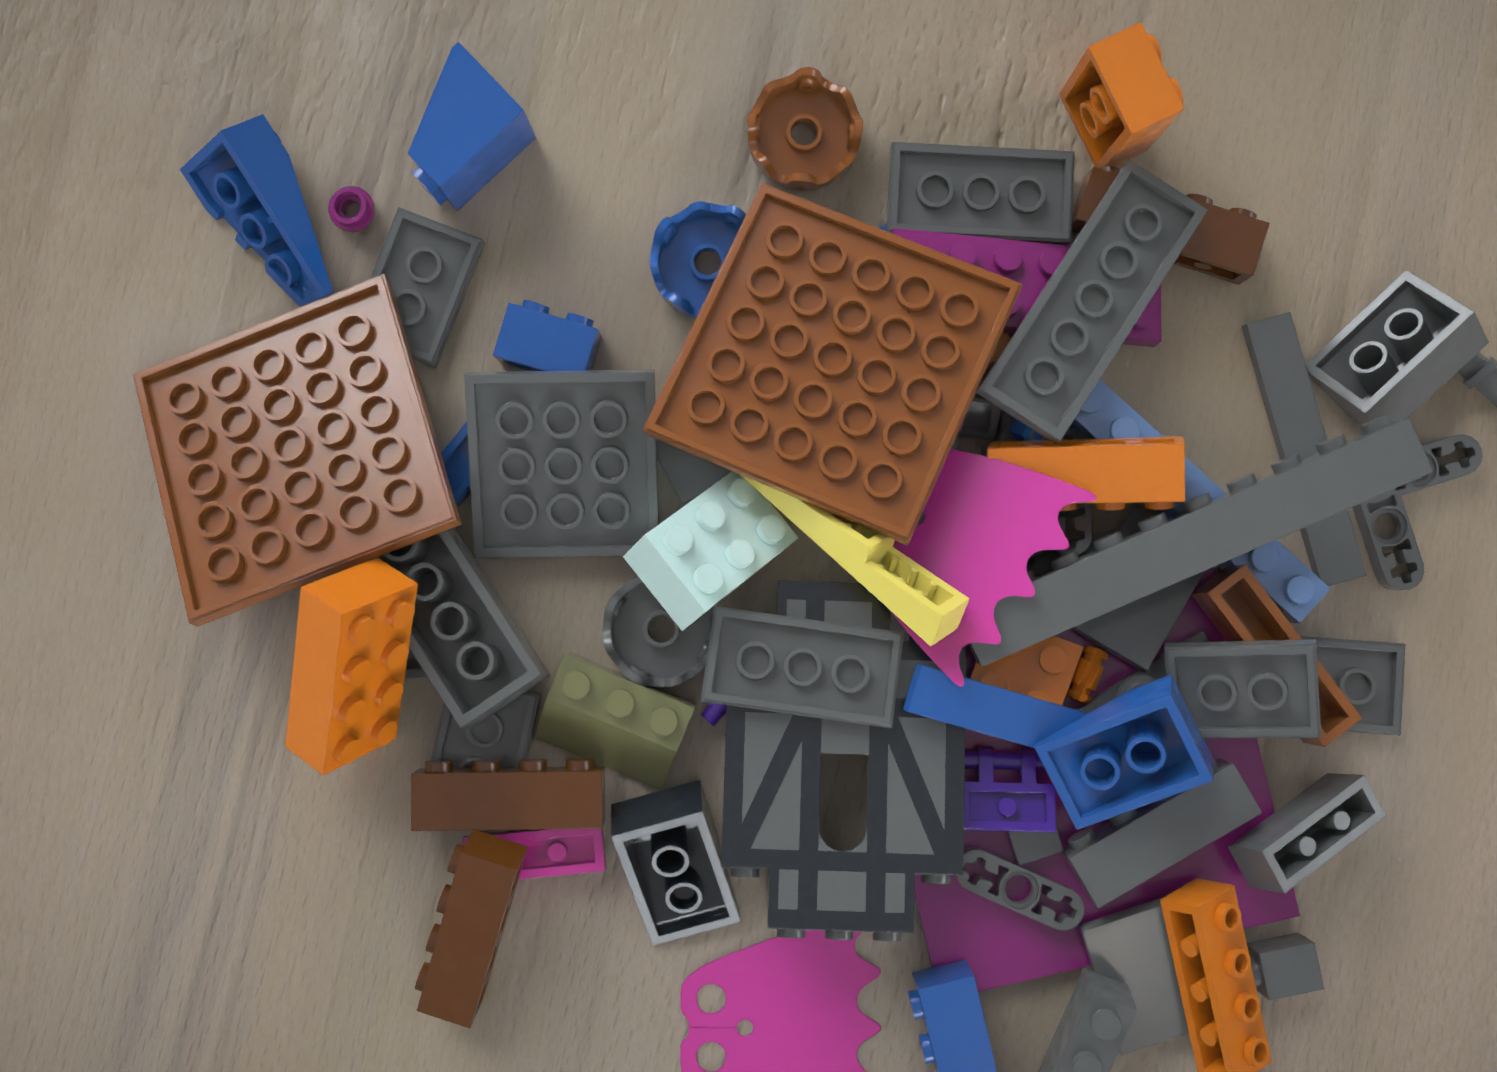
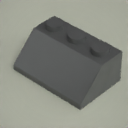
(1397, 351)

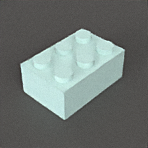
(709, 548)

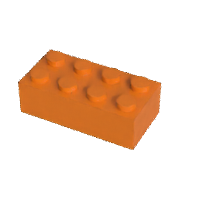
(349, 664)

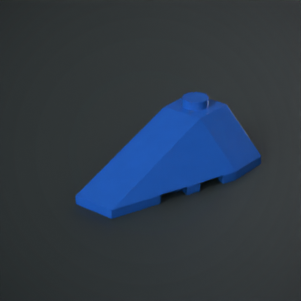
(253, 186)

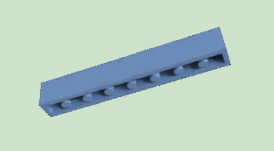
(1278, 571)

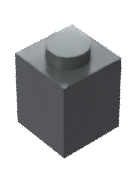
(1285, 966)

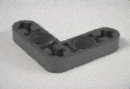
(1392, 505)

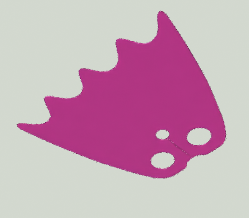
(978, 539)
(796, 998)

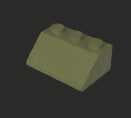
(614, 720)

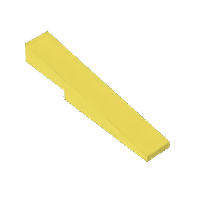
(901, 584)

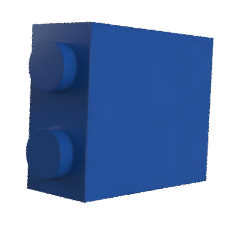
(467, 131)

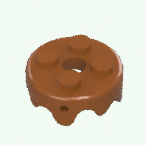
(809, 100)

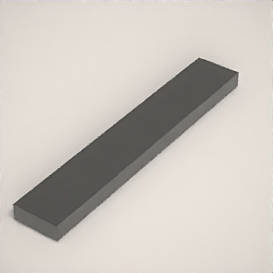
(1297, 430)

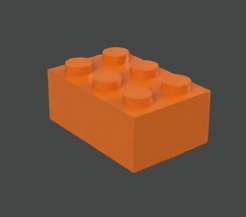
(1121, 96)

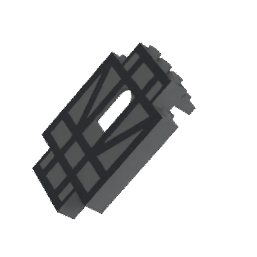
(911, 795)

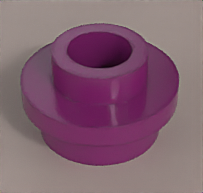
(342, 199)

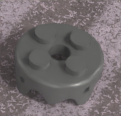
(637, 653)

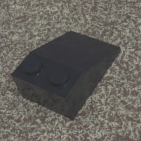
(674, 862)

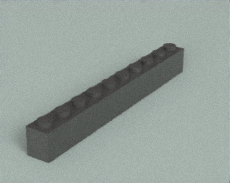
(1208, 533)

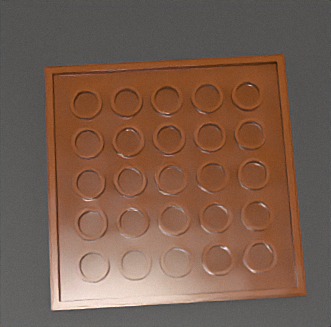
(834, 362)
(293, 451)

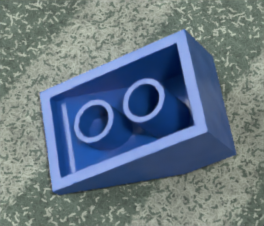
(1127, 754)

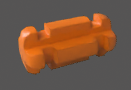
(1087, 674)

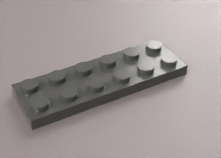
(1091, 302)

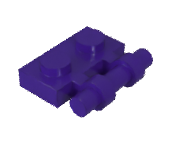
(1008, 805)

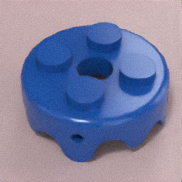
(678, 244)

